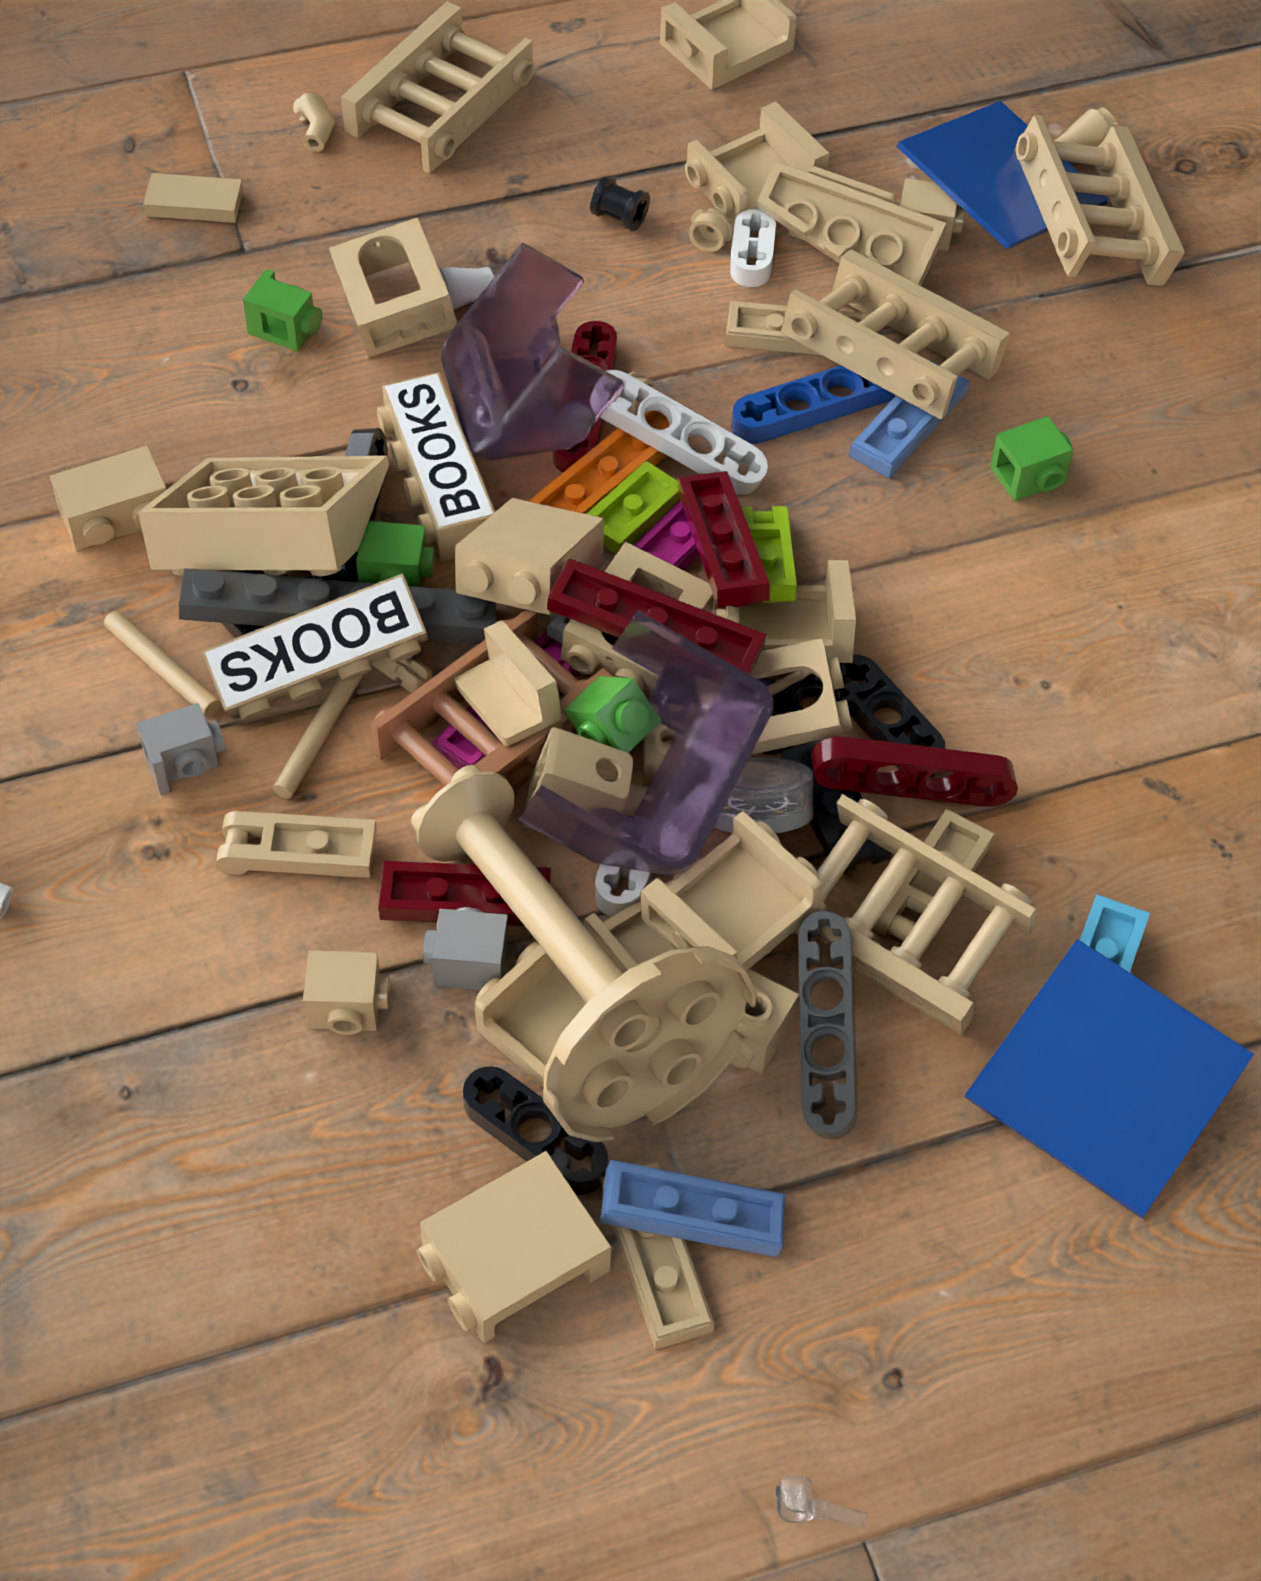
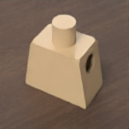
(586, 774)

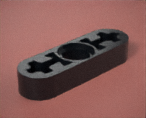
(531, 1105)

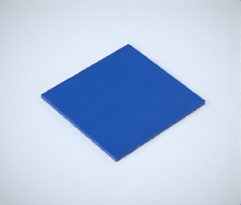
(980, 171)
(1109, 1077)

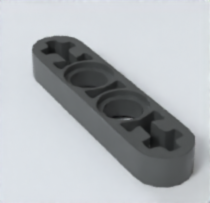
(827, 1023)

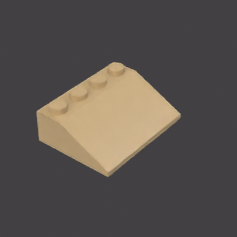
(264, 514)

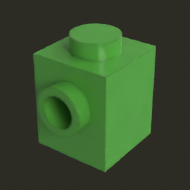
(1031, 458)
(393, 550)
(613, 713)

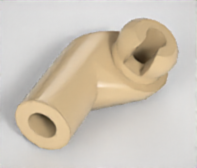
(320, 119)

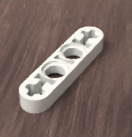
(683, 424)

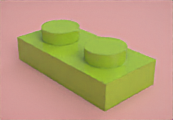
(636, 505)

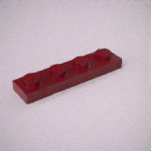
(723, 540)
(611, 602)

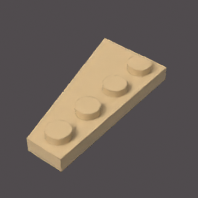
(846, 219)

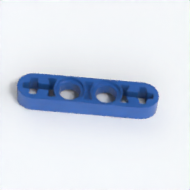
(757, 423)

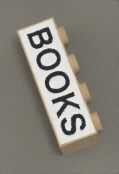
(436, 461)
(315, 647)

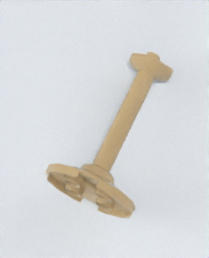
(645, 1034)

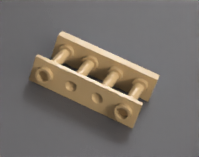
(420, 56)
(1122, 178)
(907, 308)
(899, 968)

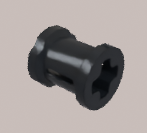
(620, 203)

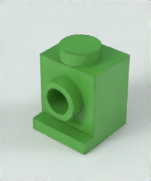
(280, 312)

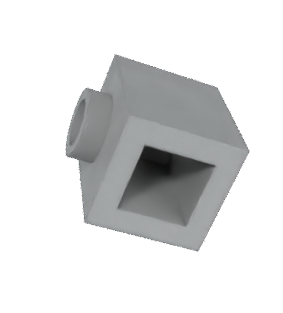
(467, 948)

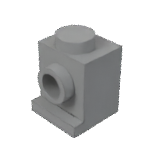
(180, 745)

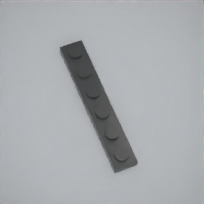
(271, 598)

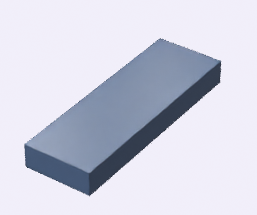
(898, 432)
(693, 1208)

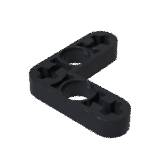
(862, 702)

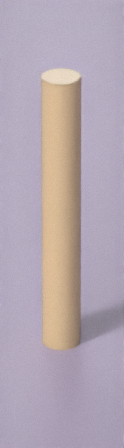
(161, 663)
(314, 737)

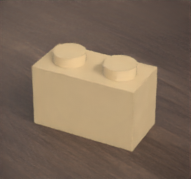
(105, 496)

